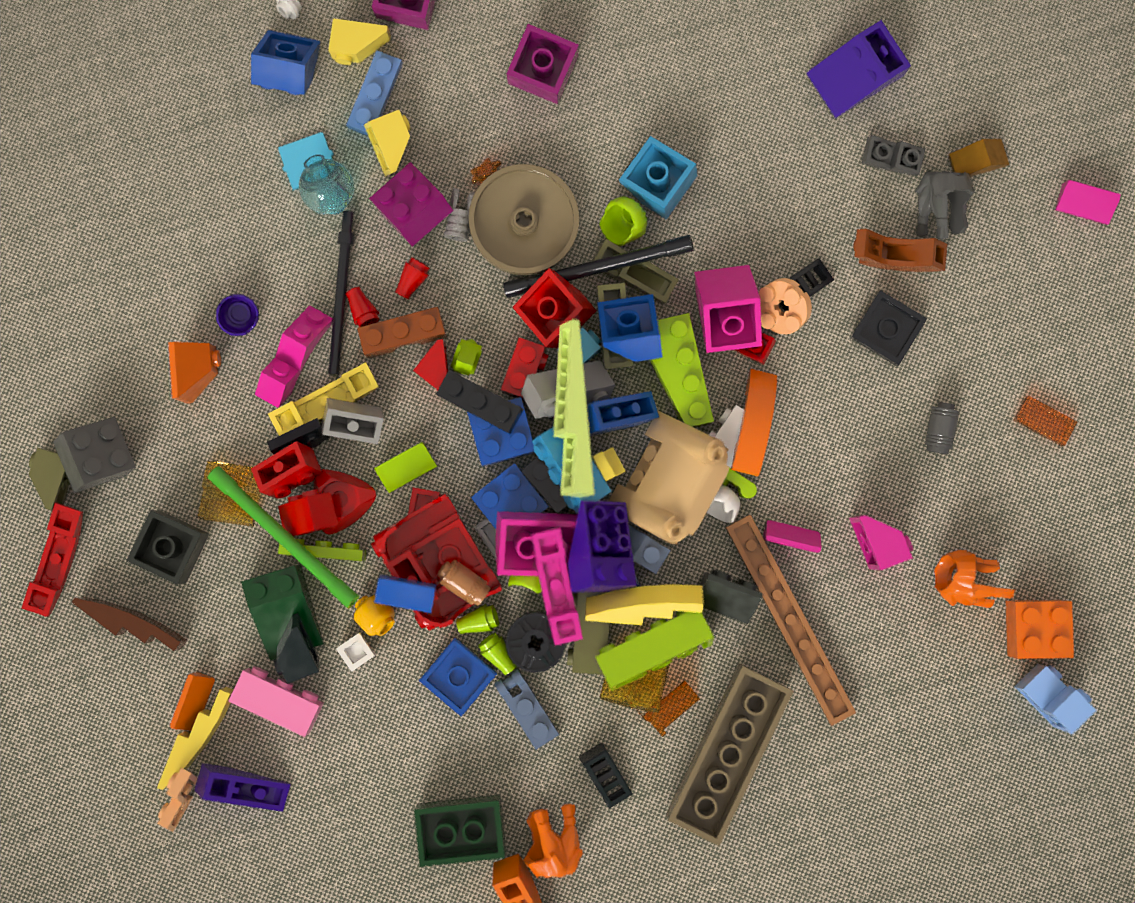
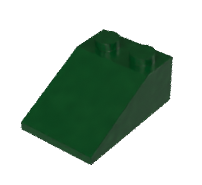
(274, 600)

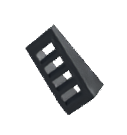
(822, 273)
(594, 755)

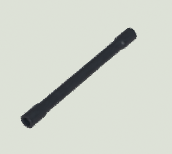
(667, 249)

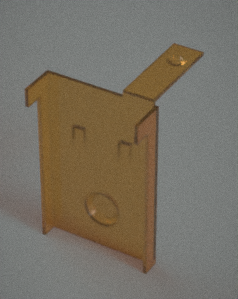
(672, 707)

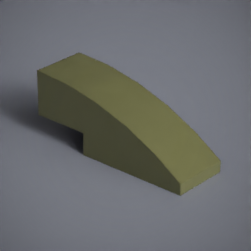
(641, 277)

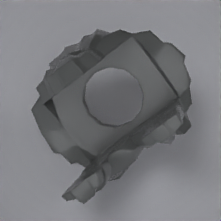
(933, 195)

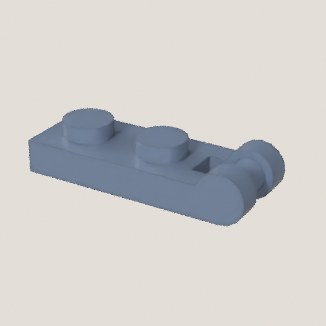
(527, 709)

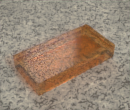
(1045, 421)

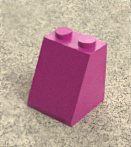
(728, 308)

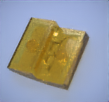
(220, 507)
(640, 694)

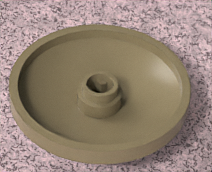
(523, 219)

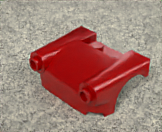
(419, 548)

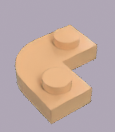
(179, 788)

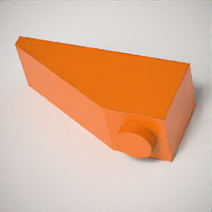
(514, 881)

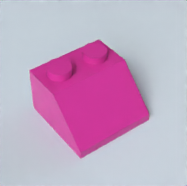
(880, 543)

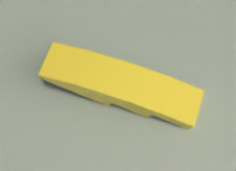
(633, 604)
(191, 744)

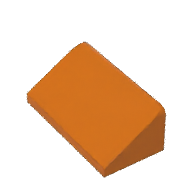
(192, 700)

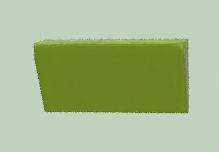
(405, 467)

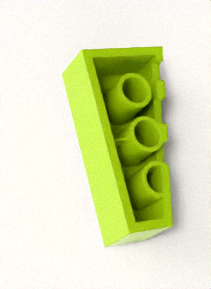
(682, 372)
(654, 648)

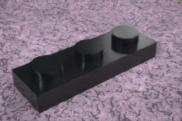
(479, 402)

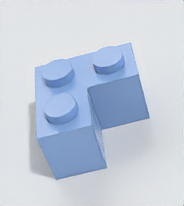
(1058, 704)

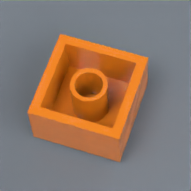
(1039, 629)

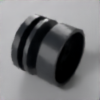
(529, 657)

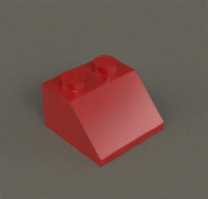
(551, 304)

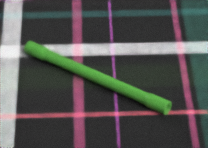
(335, 585)

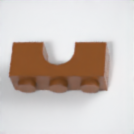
(391, 334)

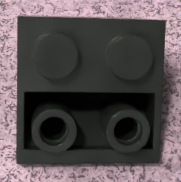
(729, 598)

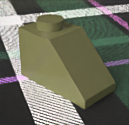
(48, 477)

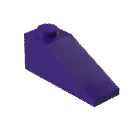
(240, 788)

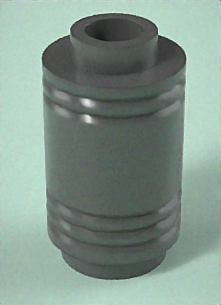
(941, 428)

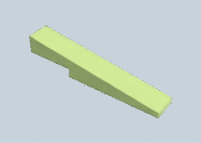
(571, 414)

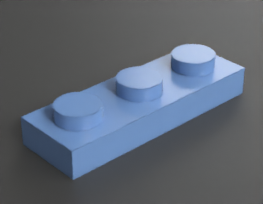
(374, 91)

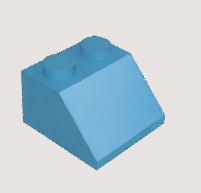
(659, 177)

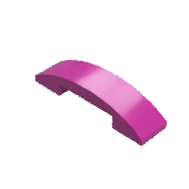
(556, 586)

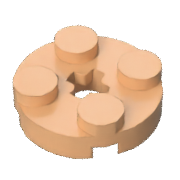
(799, 306)

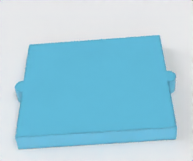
(298, 152)

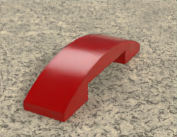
(55, 561)

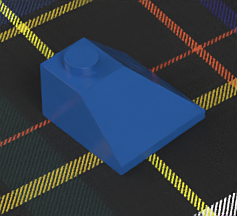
(631, 327)

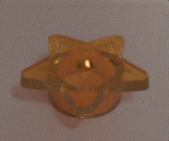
(484, 170)

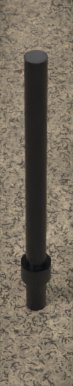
(345, 240)

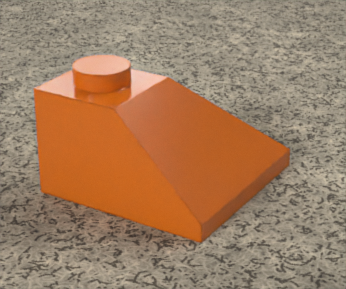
(192, 368)

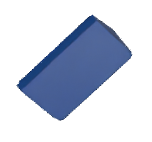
(405, 593)

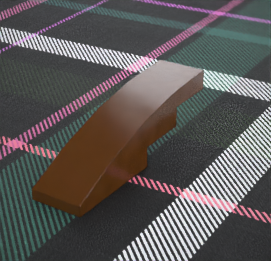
(122, 619)

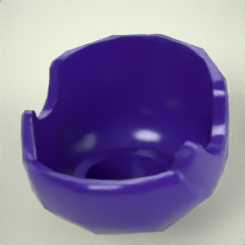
(237, 314)

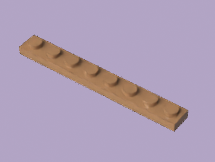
(790, 620)

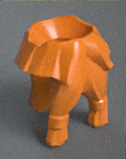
(962, 588)
(549, 852)

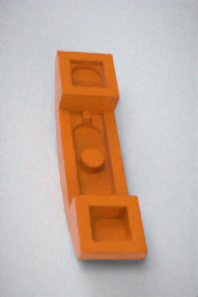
(755, 422)

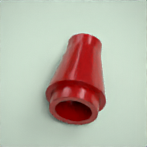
(412, 276)
(362, 309)

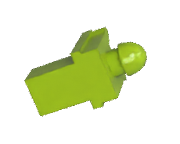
(466, 356)

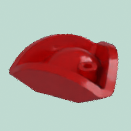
(349, 495)

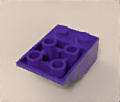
(859, 69)
(601, 548)

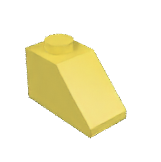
(356, 40)
(389, 139)

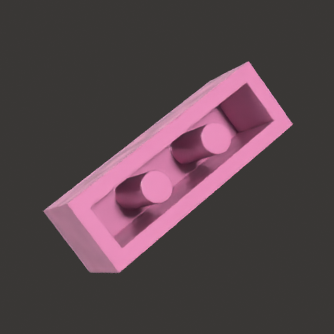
(276, 700)

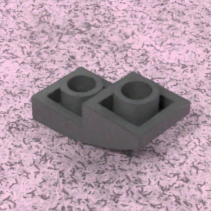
(893, 156)

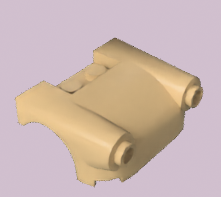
(674, 479)

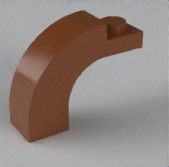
(899, 254)

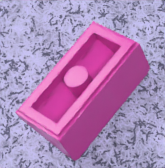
(1087, 201)
(792, 536)

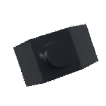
(296, 652)

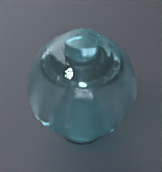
(325, 185)

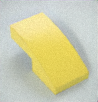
(609, 464)

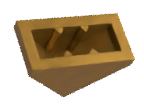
(979, 157)

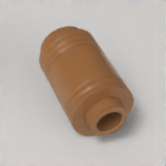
(463, 582)

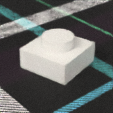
(355, 651)

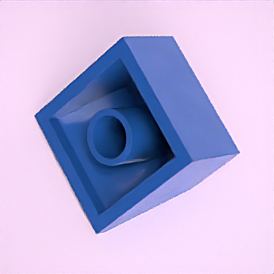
(284, 62)

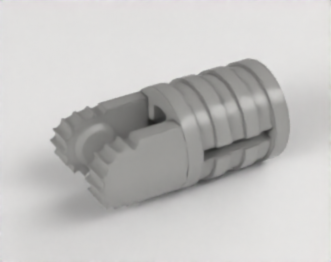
(458, 220)

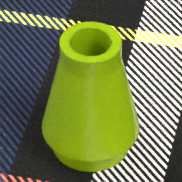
(480, 620)
(495, 651)

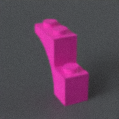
(294, 349)

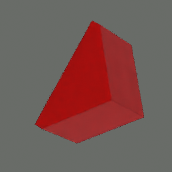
(434, 365)

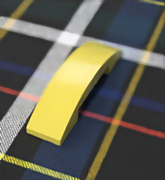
(350, 387)

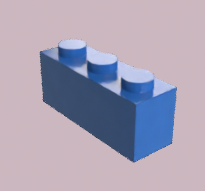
(621, 413)

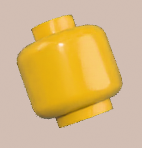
(374, 617)

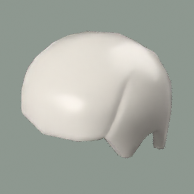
(725, 505)

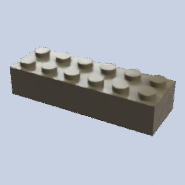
(729, 754)

